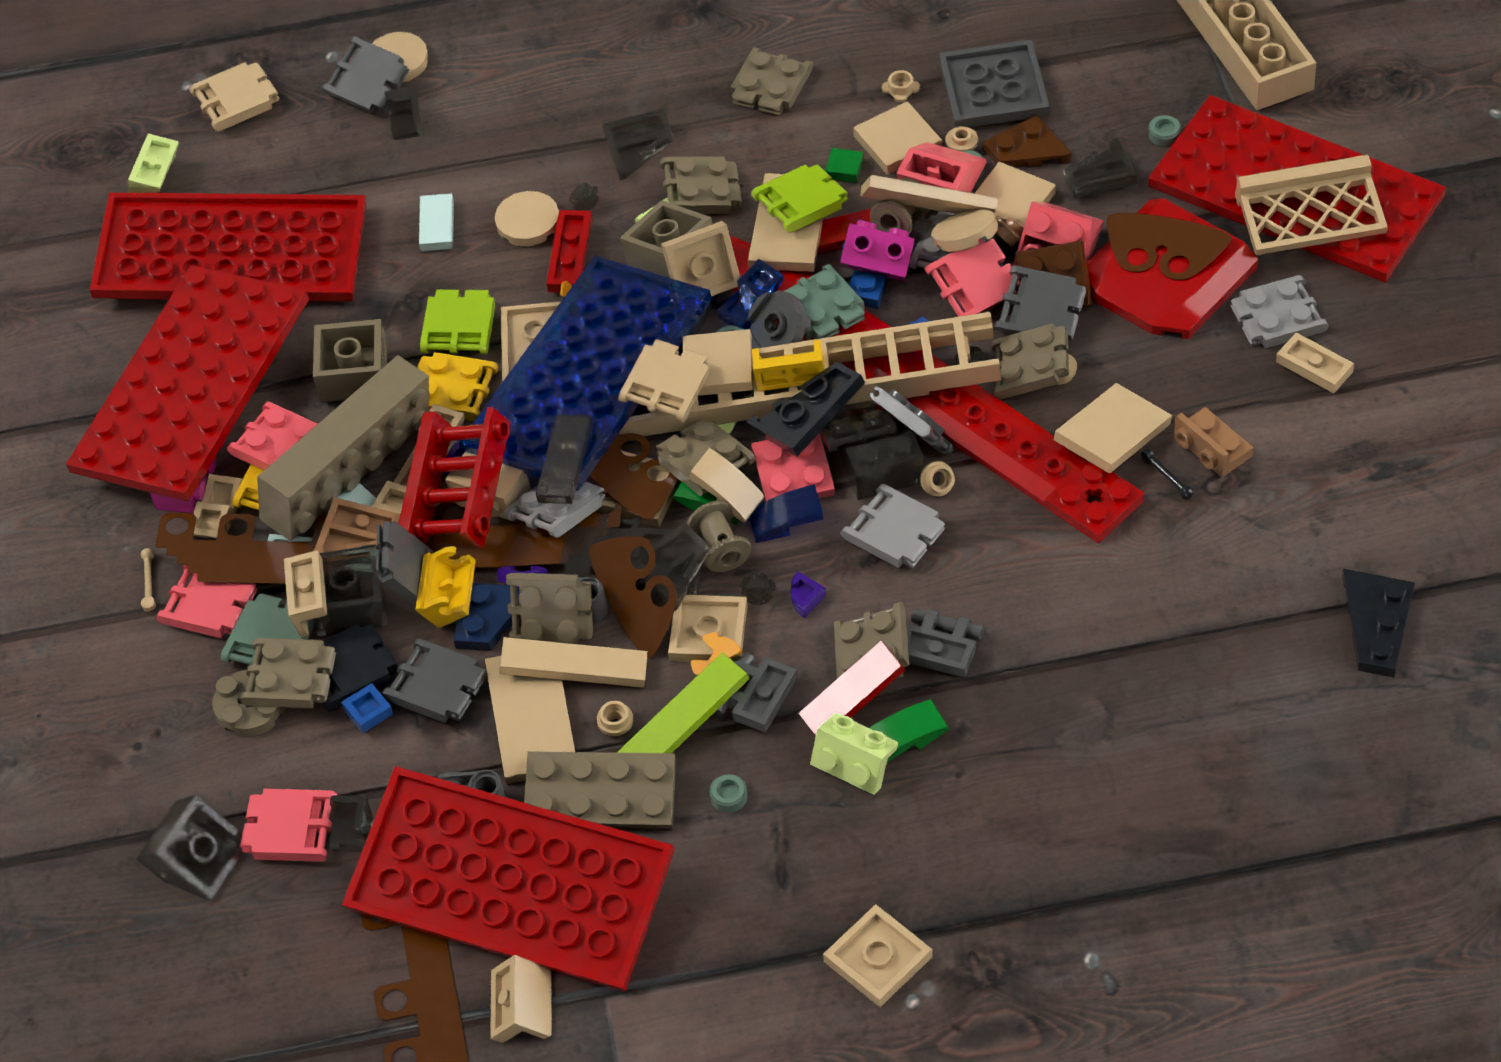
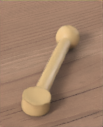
(148, 602)

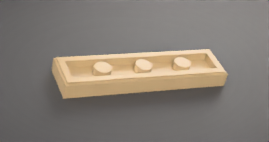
(925, 195)
(573, 662)

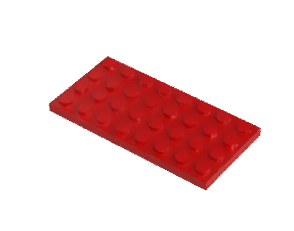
(1236, 142)
(267, 237)
(188, 383)
(509, 878)

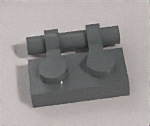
(938, 649)
(763, 695)

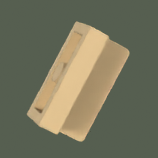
(305, 589)
(520, 999)

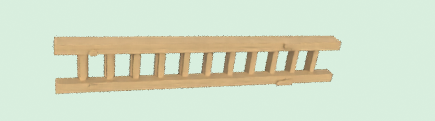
(855, 347)

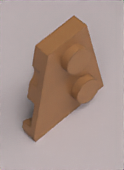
(351, 525)

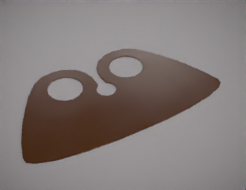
(1180, 237)
(632, 488)
(634, 609)

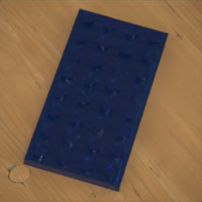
(586, 357)

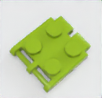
(801, 196)
(458, 321)

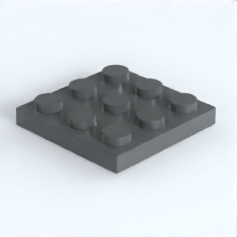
(993, 84)

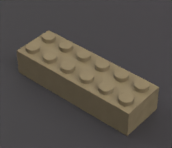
(343, 448)

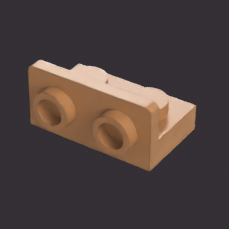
(1212, 441)

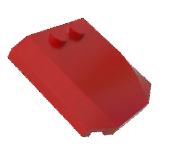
(1160, 302)

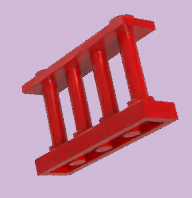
(431, 462)

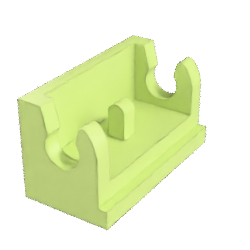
(152, 164)

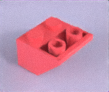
(941, 167)
(1056, 225)

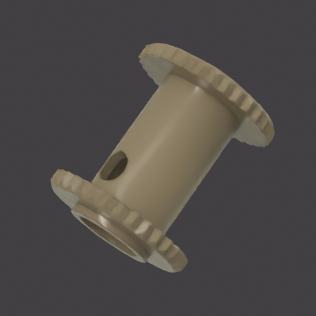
(890, 214)
(713, 523)

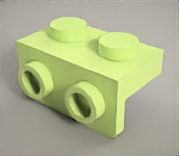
(852, 752)

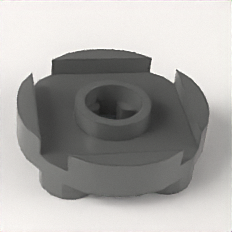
(781, 306)

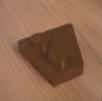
(1026, 145)
(1060, 259)

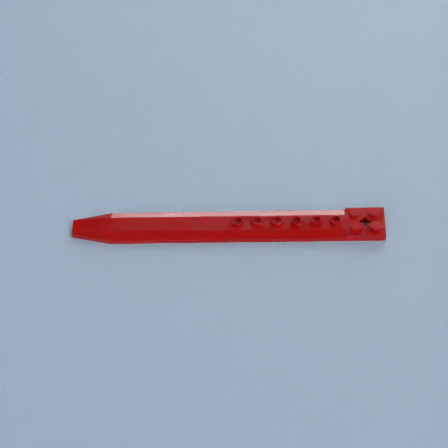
(1001, 437)

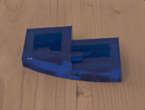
(752, 284)
(790, 509)

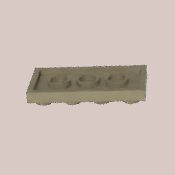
(604, 787)

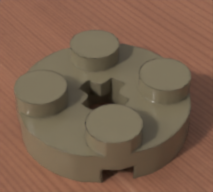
(234, 714)

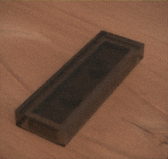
(564, 459)

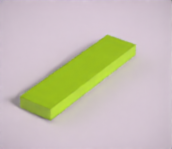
(689, 708)

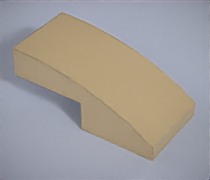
(727, 484)
(215, 503)

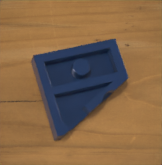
(486, 617)

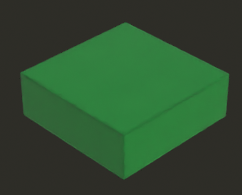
(844, 164)

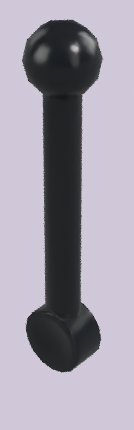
(1186, 492)

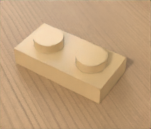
(1315, 362)

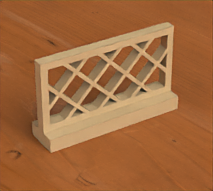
(1300, 181)

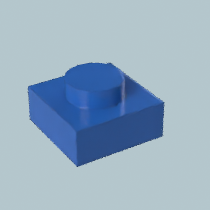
(869, 287)
(367, 708)

